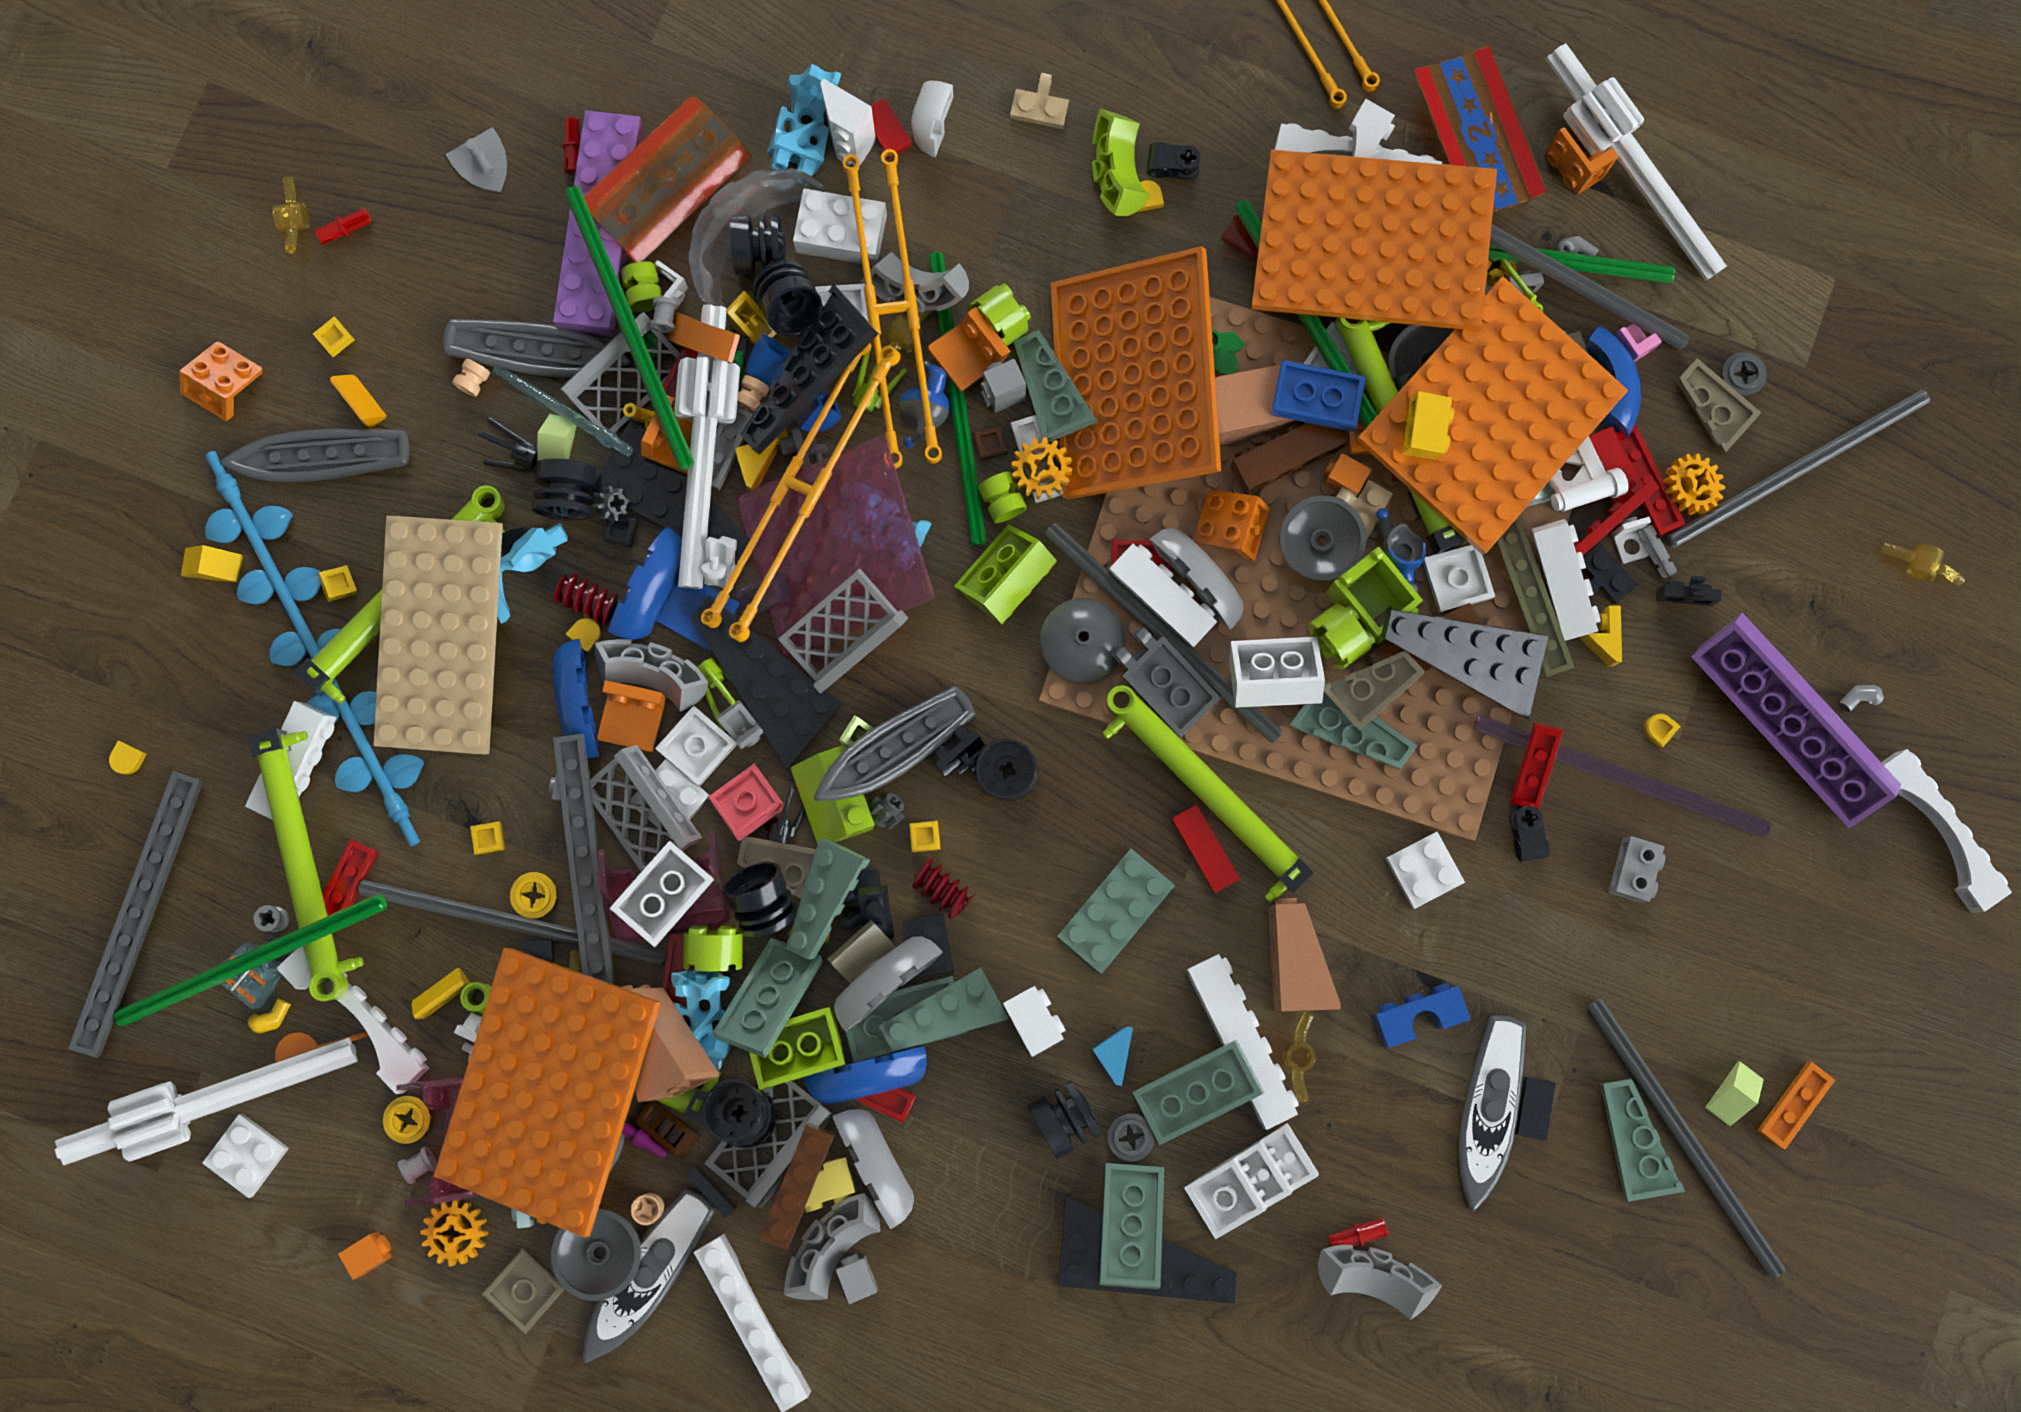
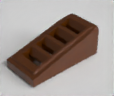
(687, 1142)

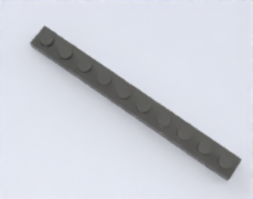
(583, 857)
(135, 914)

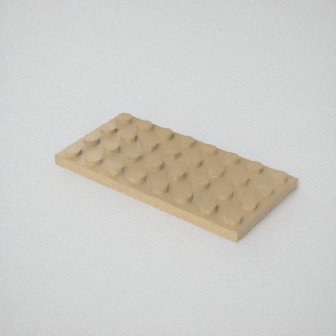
(438, 634)

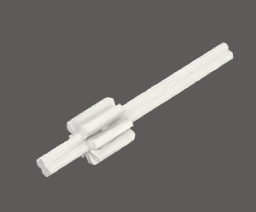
(1605, 120)
(705, 397)
(160, 1117)

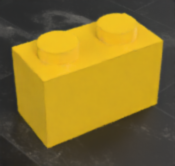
(1428, 426)

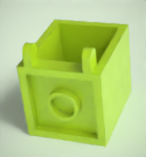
(1373, 588)

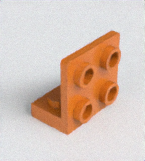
(1578, 170)
(968, 350)
(216, 378)
(655, 445)
(1232, 522)
(631, 716)

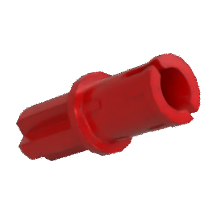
(571, 144)
(342, 226)
(1360, 1234)

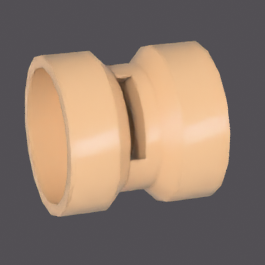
(471, 377)
(751, 393)
(642, 1209)

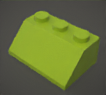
(1005, 573)
(830, 819)
(802, 1049)

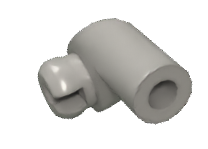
(1577, 245)
(1858, 693)

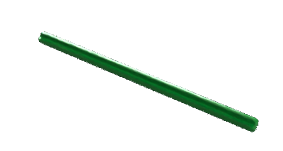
(1599, 265)
(1311, 322)
(629, 328)
(961, 428)
(251, 960)

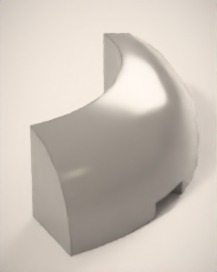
(932, 290)
(1202, 572)
(651, 667)
(883, 978)
(876, 1164)
(826, 1243)
(1378, 1276)

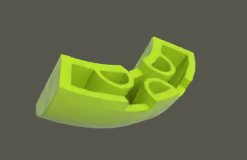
(1115, 163)

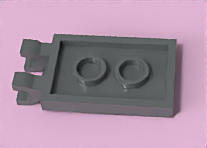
(1166, 682)

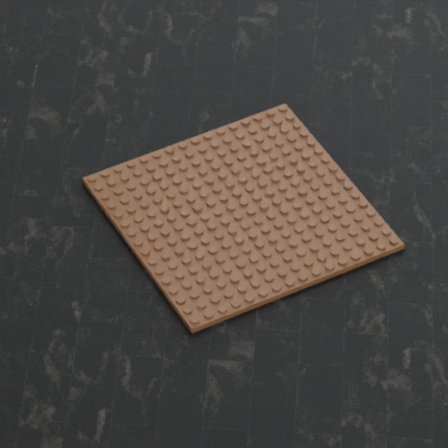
(1453, 764)

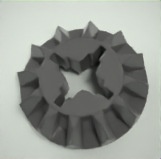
(1750, 364)
(1142, 1144)

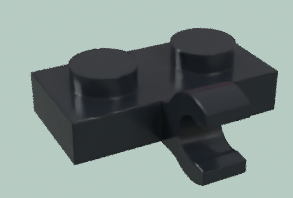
(1607, 574)
(1695, 593)
(873, 906)

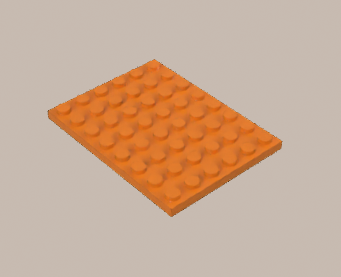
(1375, 239)
(1145, 367)
(1520, 412)
(547, 1091)

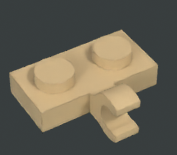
(1039, 106)
(1367, 503)

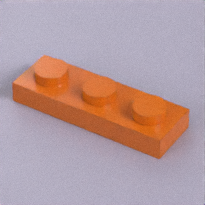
(1796, 1105)

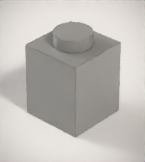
(856, 1278)

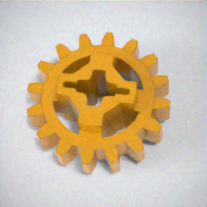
(1033, 461)
(1694, 483)
(454, 1244)

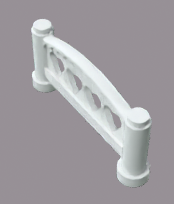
(1589, 483)

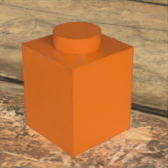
(1346, 474)
(366, 1255)

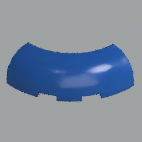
(1619, 363)
(766, 365)
(649, 588)
(571, 697)
(868, 1077)

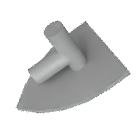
(481, 161)

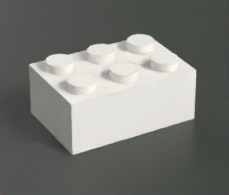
(829, 227)
(1276, 672)
(1034, 1021)

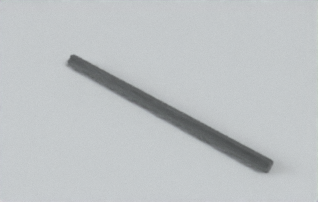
(1588, 288)
(1797, 468)
(1159, 628)
(504, 920)
(1686, 1138)

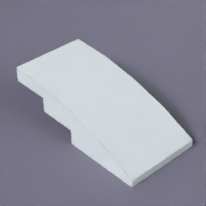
(1251, 1181)

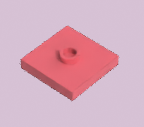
(746, 802)

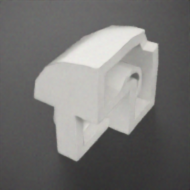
(930, 115)

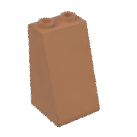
(1246, 405)
(1297, 962)
(673, 1056)

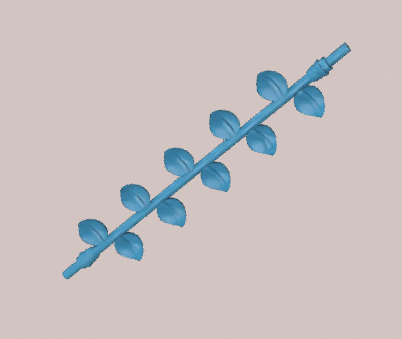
(291, 647)

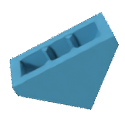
(1113, 1054)

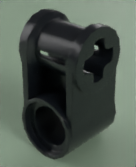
(1169, 161)
(1529, 836)

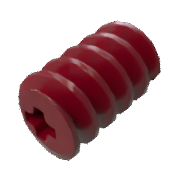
(585, 599)
(942, 889)

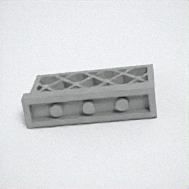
(602, 362)
(859, 648)
(655, 799)
(775, 1171)

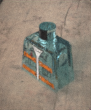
(256, 984)

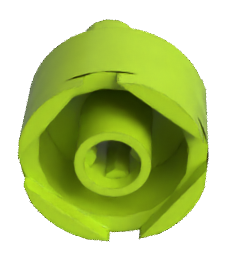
(1002, 313)
(1341, 635)
(712, 948)

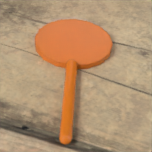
(300, 1043)

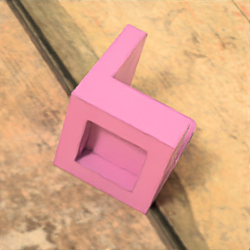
(1637, 342)

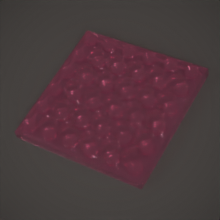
(853, 526)

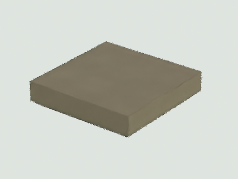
(861, 951)
(524, 1290)

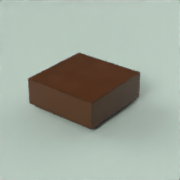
(990, 443)

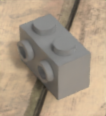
(1003, 385)
(1637, 870)

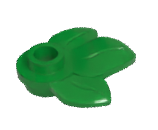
(1224, 351)

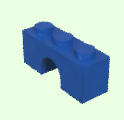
(1395, 1022)

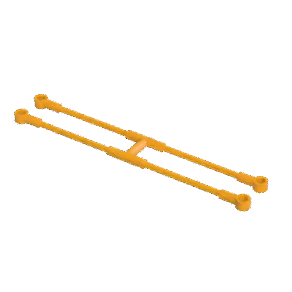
(1326, 79)
(908, 305)
(812, 493)

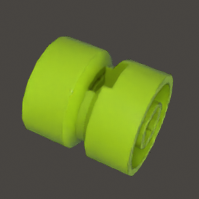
(641, 286)
(1001, 495)

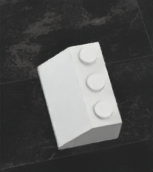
(848, 122)
(662, 893)

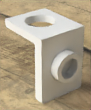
(679, 285)
(1629, 530)

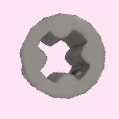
(663, 314)
(263, 923)
(417, 1165)

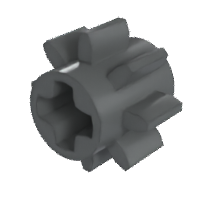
(603, 500)
(886, 810)

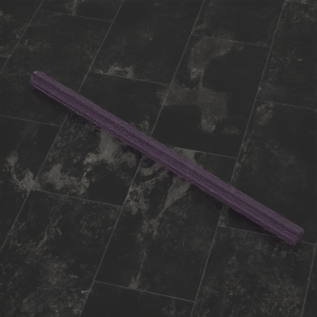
(1631, 779)

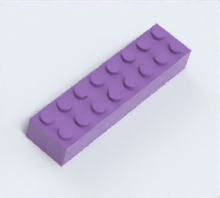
(580, 295)
(1796, 721)

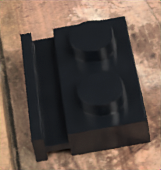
(934, 930)

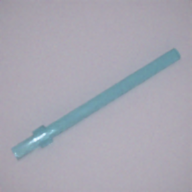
(605, 436)

